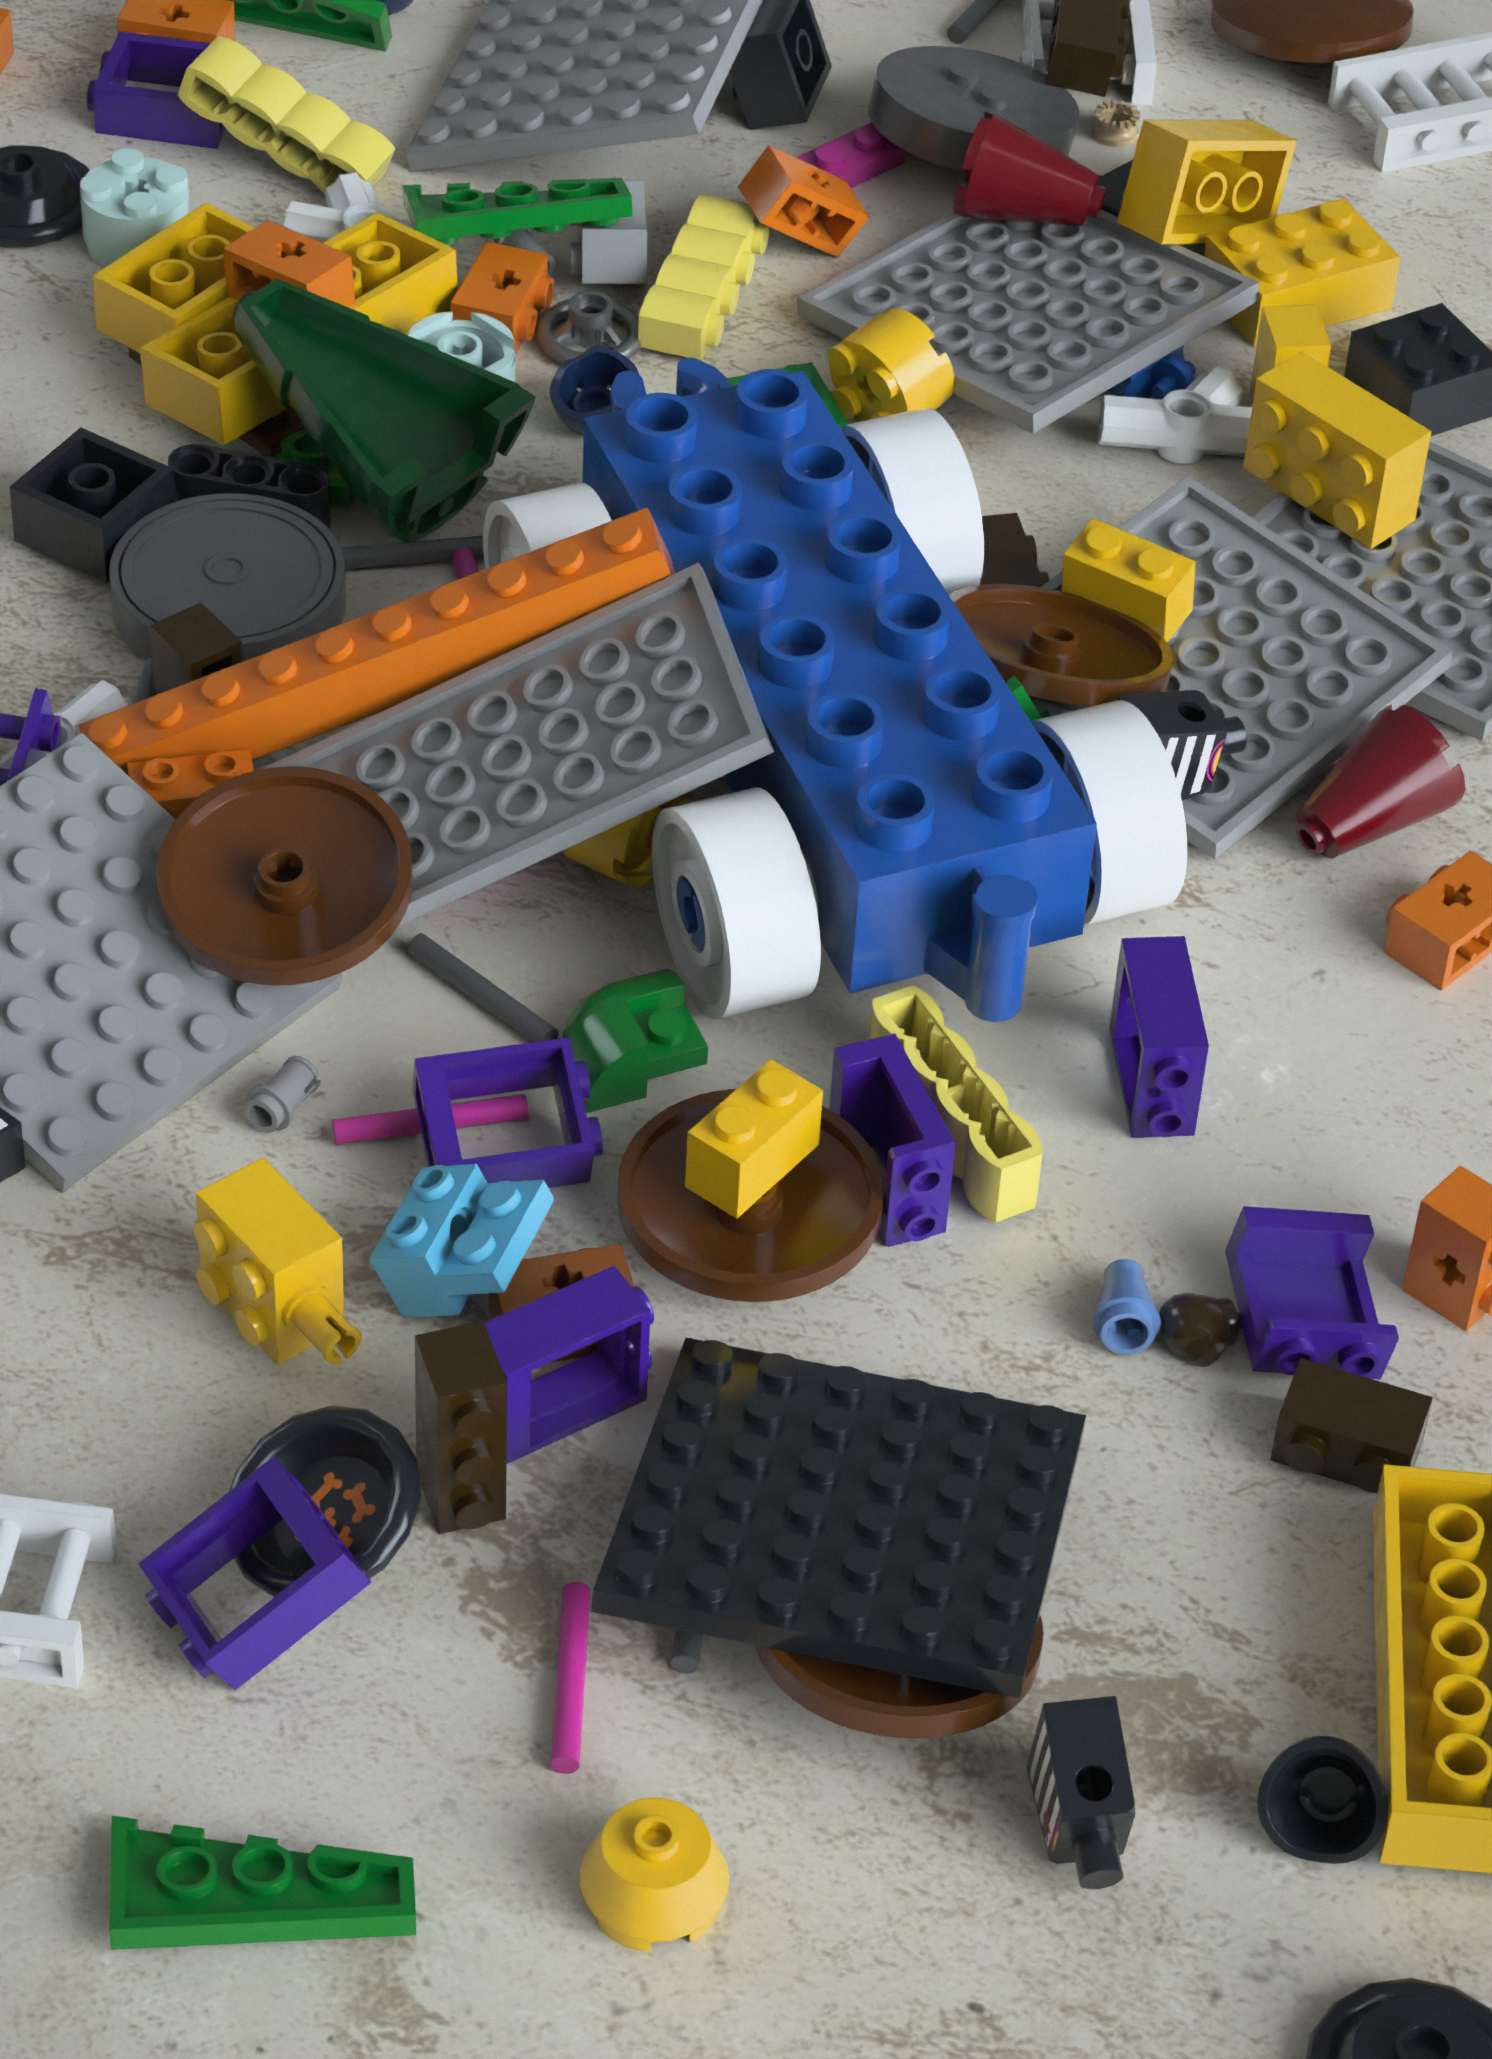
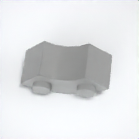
(614, 251)

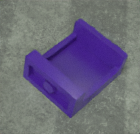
(891, 1109)
(1307, 1291)

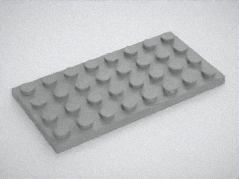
(556, 738)

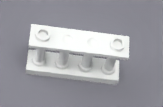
(1140, 55)
(1434, 130)
(48, 1645)

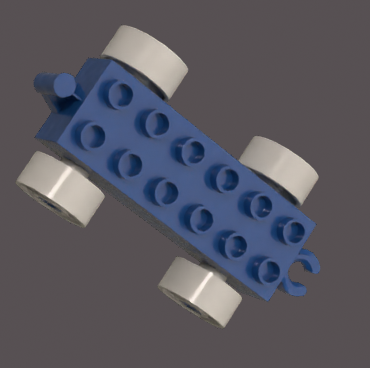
(905, 785)

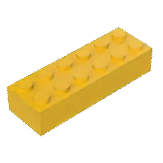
(211, 382)
(1434, 1666)

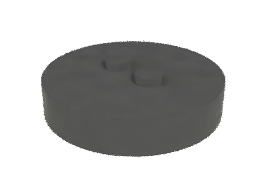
(937, 94)
(244, 556)

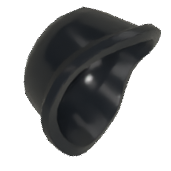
(1323, 1801)

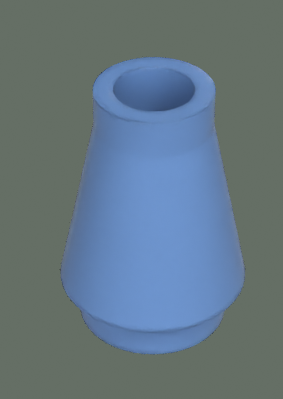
(1126, 1312)

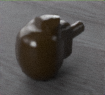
(1199, 1327)

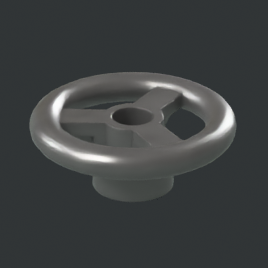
(588, 325)

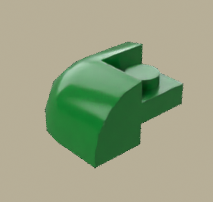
(633, 1035)

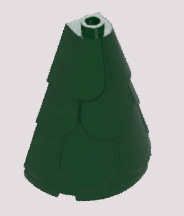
(385, 408)

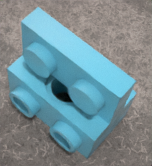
(457, 1238)

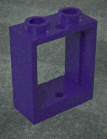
(143, 111)
(1158, 1036)
(503, 1071)
(587, 1389)
(219, 1537)

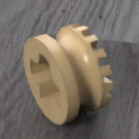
(1116, 123)

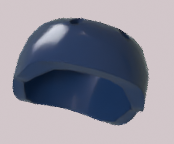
(594, 375)

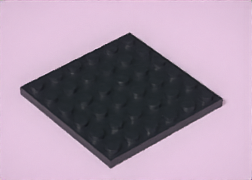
(844, 1517)

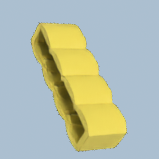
(279, 117)
(702, 278)
(993, 1147)

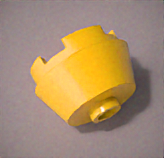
(654, 1874)

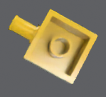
(273, 1265)

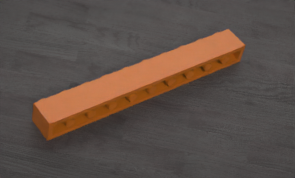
(389, 652)

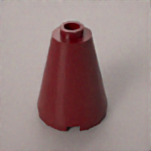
(1024, 179)
(1380, 785)

